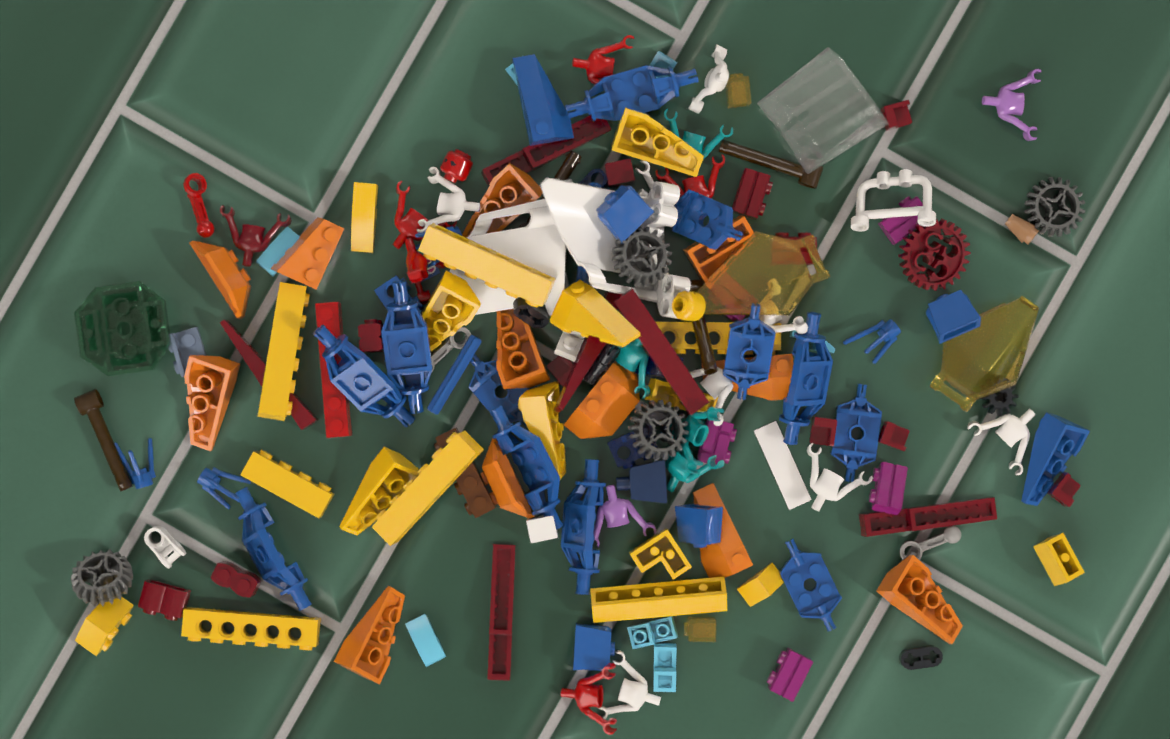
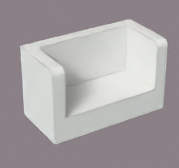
(541, 528)

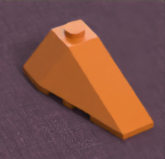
(518, 354)
(915, 594)

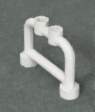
(926, 216)

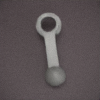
(448, 345)
(951, 535)

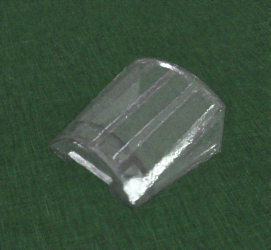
(822, 110)

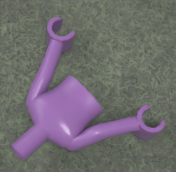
(1012, 103)
(616, 513)

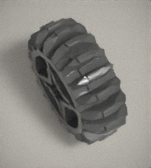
(1064, 190)
(645, 264)
(665, 436)
(105, 582)

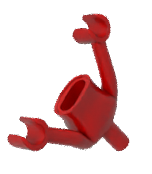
(597, 65)
(696, 183)
(409, 223)
(417, 270)
(591, 695)

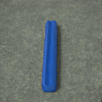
(454, 374)

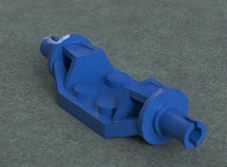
(631, 89)
(407, 347)
(361, 379)
(808, 379)
(532, 462)
(579, 526)
(264, 554)

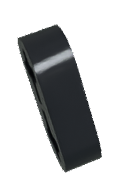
(534, 316)
(920, 652)

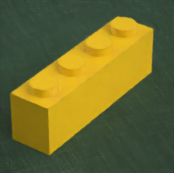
(288, 484)

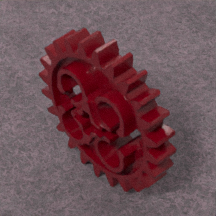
(950, 263)

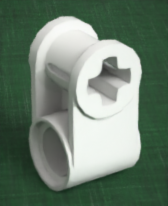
(165, 546)

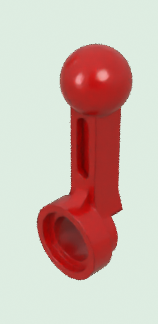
(205, 227)

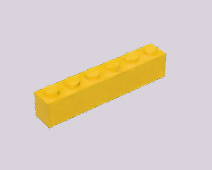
(486, 264)
(282, 351)
(427, 487)
(658, 599)

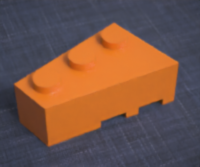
(311, 253)
(707, 260)

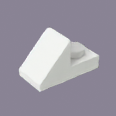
(569, 345)

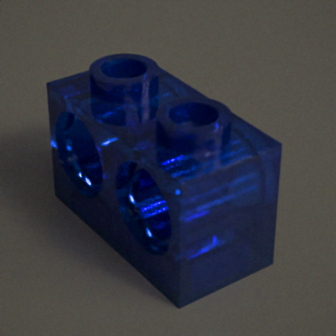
(624, 440)

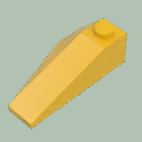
(650, 141)
(449, 308)
(589, 313)
(541, 419)
(381, 483)

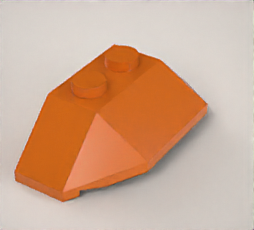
(226, 275)
(605, 404)
(504, 482)

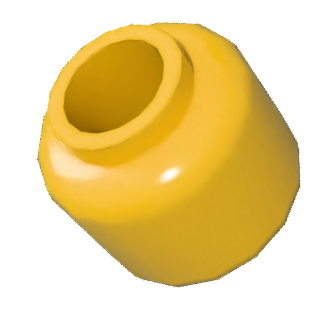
(689, 306)

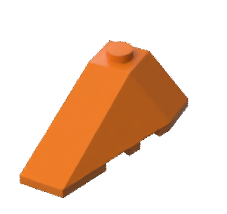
(506, 190)
(778, 380)
(209, 389)
(730, 554)
(369, 643)

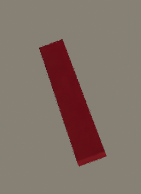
(538, 155)
(661, 352)
(588, 353)
(299, 411)
(928, 517)
(501, 612)

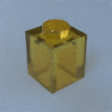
(738, 91)
(700, 629)

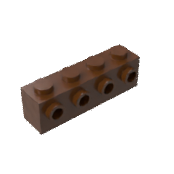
(469, 484)

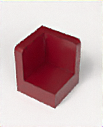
(897, 115)
(619, 173)
(560, 368)
(823, 431)
(893, 436)
(1064, 489)

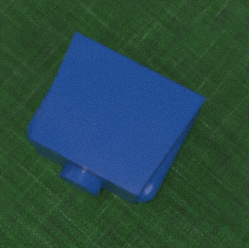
(623, 212)
(952, 316)
(699, 524)
(592, 647)

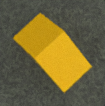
(761, 585)

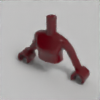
(252, 236)

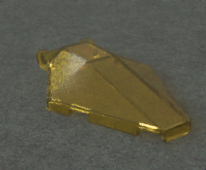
(765, 273)
(988, 355)

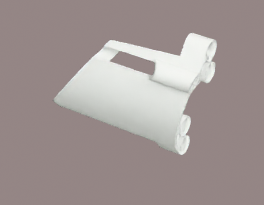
(591, 243)
(534, 245)

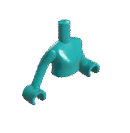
(694, 140)
(630, 358)
(697, 434)
(677, 468)

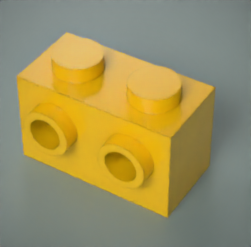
(1058, 559)

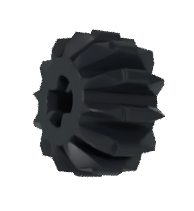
(1002, 405)

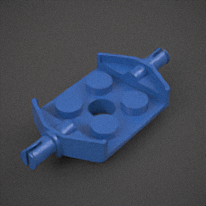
(693, 209)
(745, 336)
(484, 385)
(856, 414)
(820, 600)

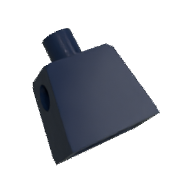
(646, 482)

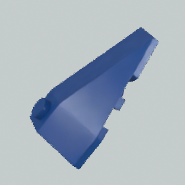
(542, 108)
(1052, 447)

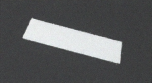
(782, 465)

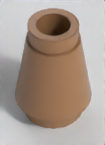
(1021, 229)

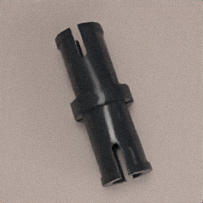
(601, 363)

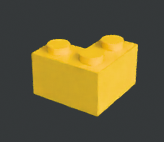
(664, 549)
(102, 625)

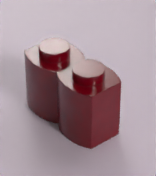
(241, 582)
(163, 599)

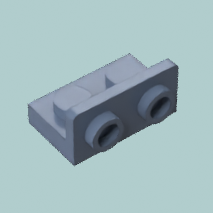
(183, 345)

